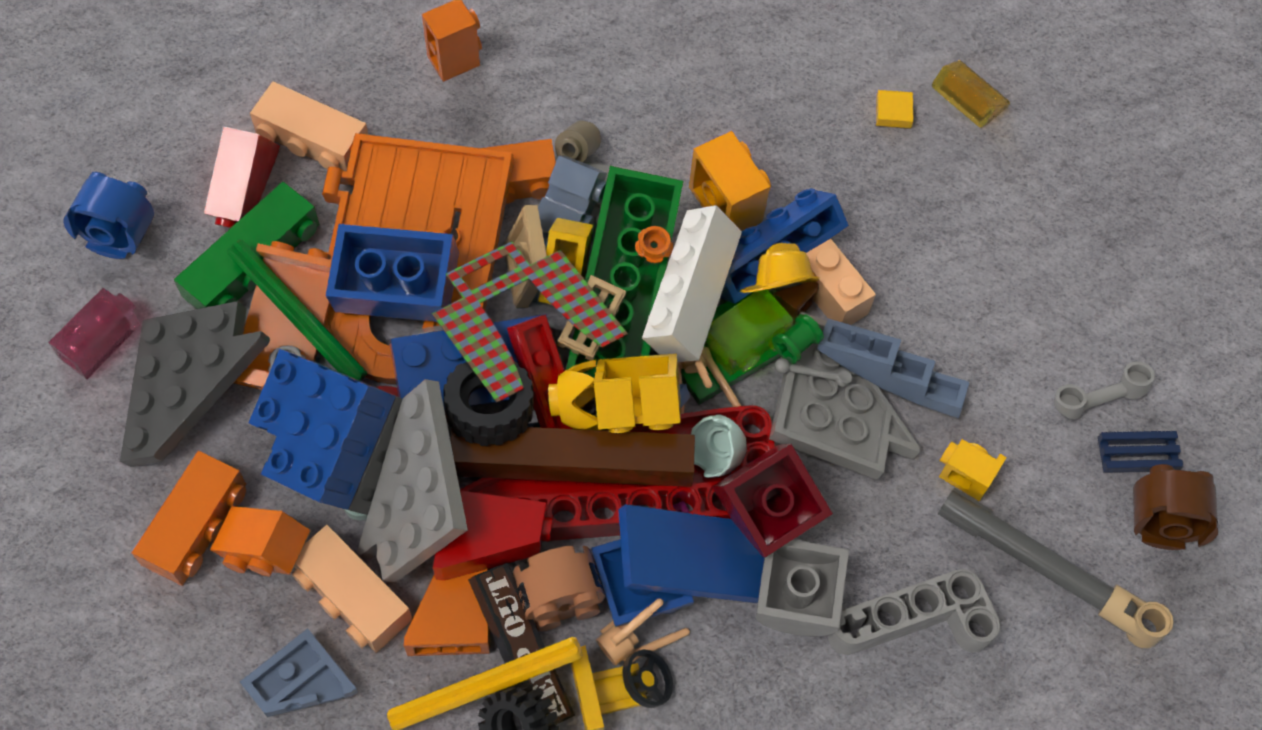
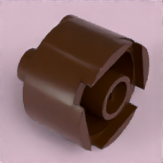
(1175, 508)

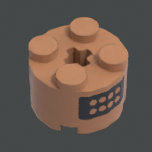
(559, 587)

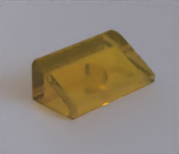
(969, 93)

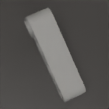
(910, 619)

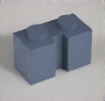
(571, 192)

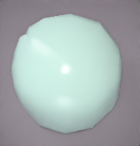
(718, 445)

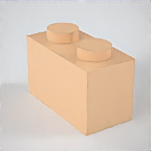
(842, 290)

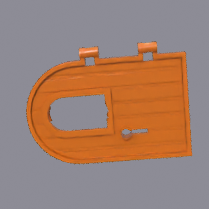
(416, 189)

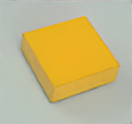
(894, 109)

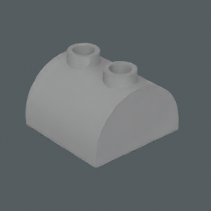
(803, 589)

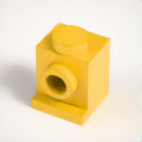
(970, 468)

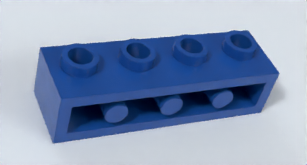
(804, 222)

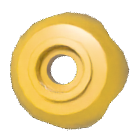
(571, 394)

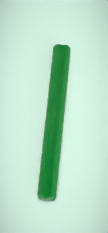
(295, 310)

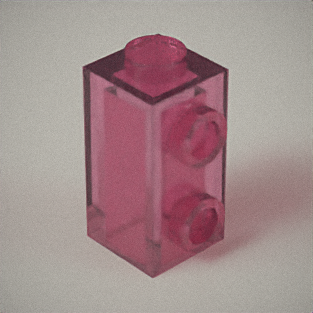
(95, 332)

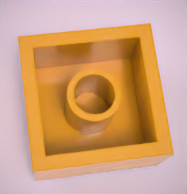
(728, 178)

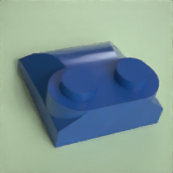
(624, 602)

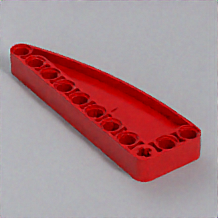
(586, 497)

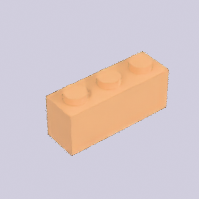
(306, 126)
(350, 590)

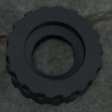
(485, 428)

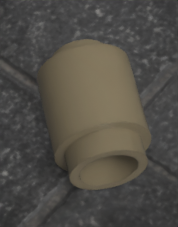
(578, 141)

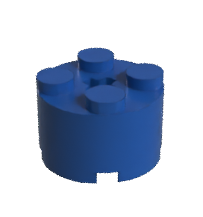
(110, 215)

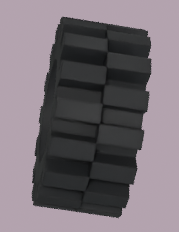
(524, 703)

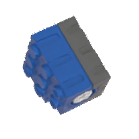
(327, 431)

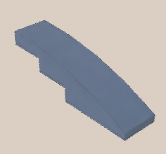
(883, 364)

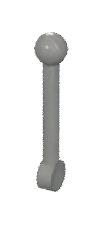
(842, 378)

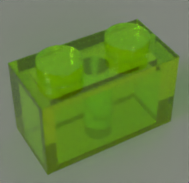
(747, 331)

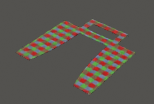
(479, 339)

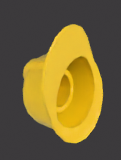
(782, 266)

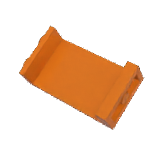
(308, 280)

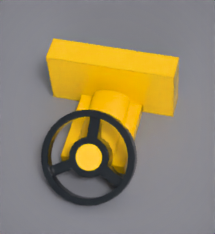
(619, 687)

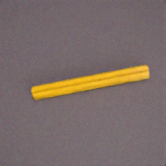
(485, 683)

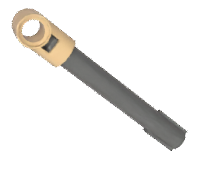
(1114, 604)

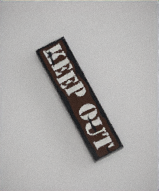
(515, 635)

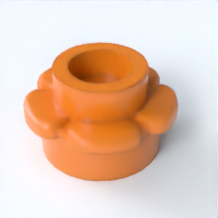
(657, 235)

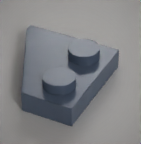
(297, 678)

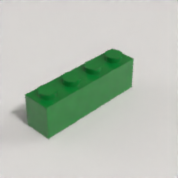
(215, 276)

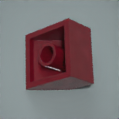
(772, 499)

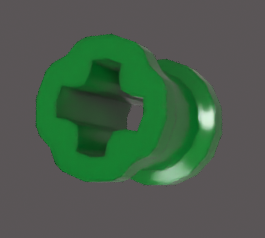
(798, 338)

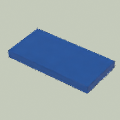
(688, 555)

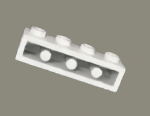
(692, 284)

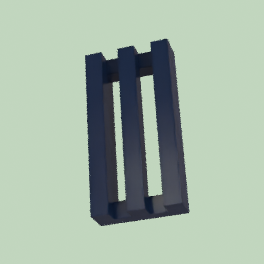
(1139, 437)

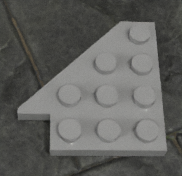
(839, 423)
(418, 490)

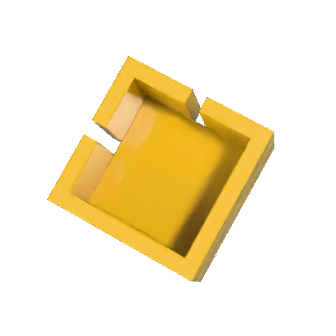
(637, 392)

